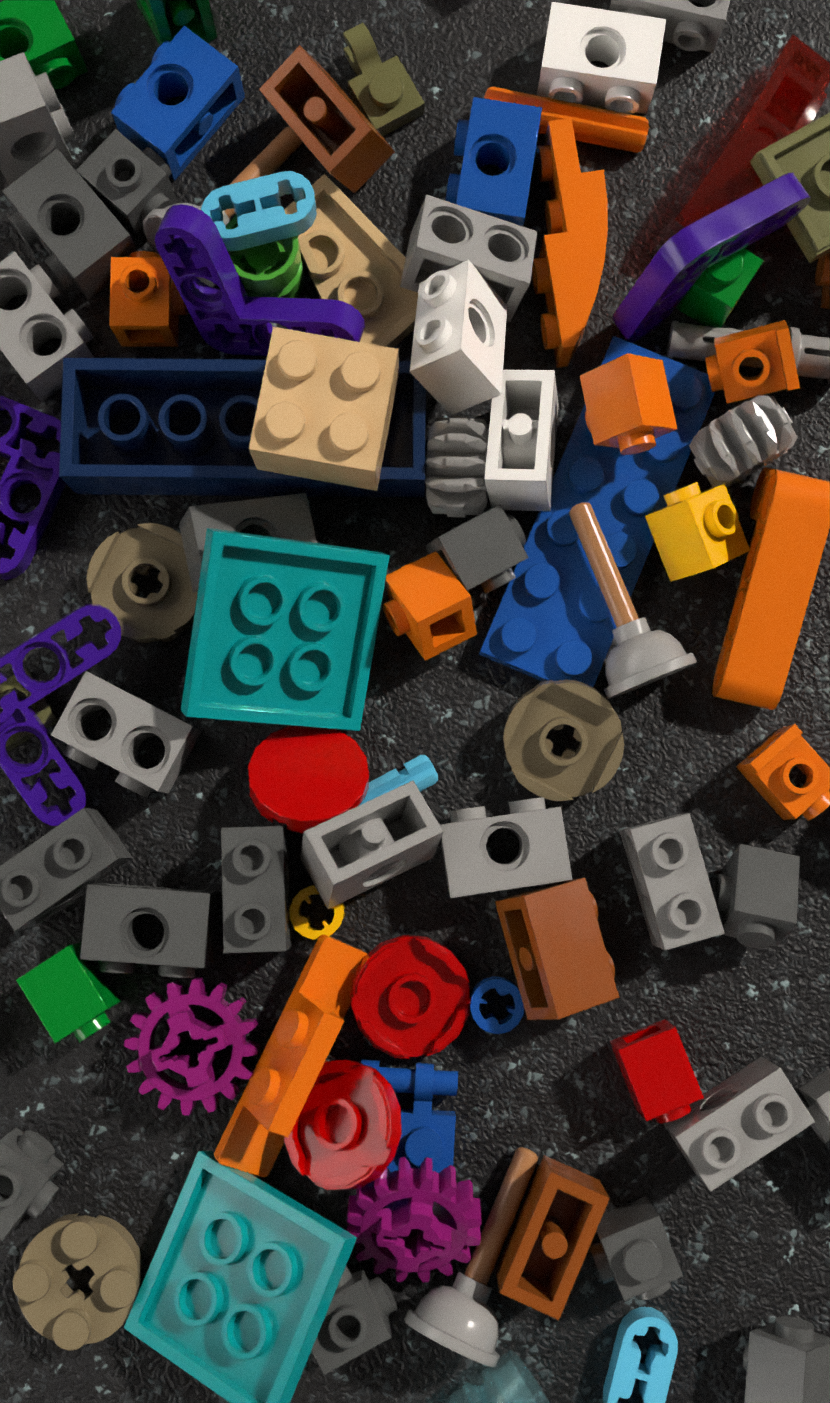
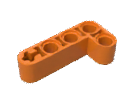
(773, 587)

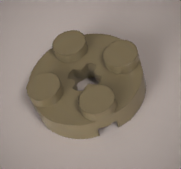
(136, 552)
(573, 772)
(70, 1315)

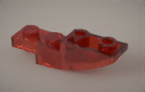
(779, 106)

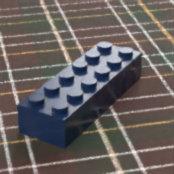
(190, 429)

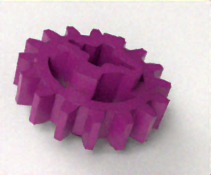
(199, 1072)
(415, 1220)

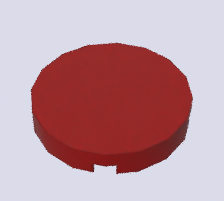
(307, 776)
(410, 997)
(346, 1127)

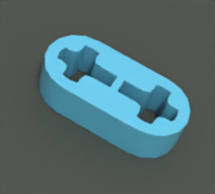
(260, 210)
(626, 1356)

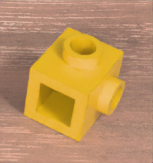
(696, 530)

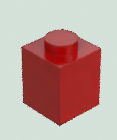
(657, 1072)

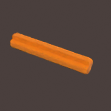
(589, 123)

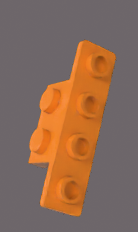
(291, 1059)

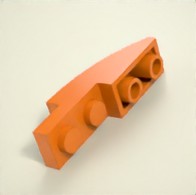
(575, 243)

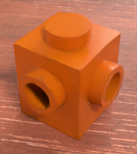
(144, 301)
(628, 403)
(429, 606)

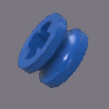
(489, 1021)

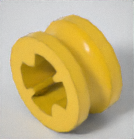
(302, 922)

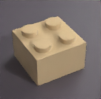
(324, 408)

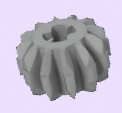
(743, 440)
(457, 466)

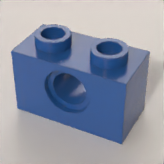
(179, 69)
(498, 136)

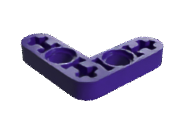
(703, 245)
(227, 315)
(27, 467)
(19, 716)

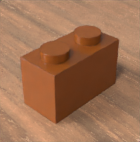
(326, 120)
(557, 949)
(551, 1237)

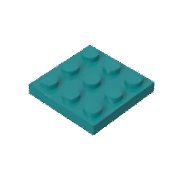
(283, 631)
(239, 1284)

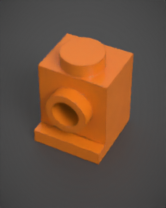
(770, 345)
(769, 771)

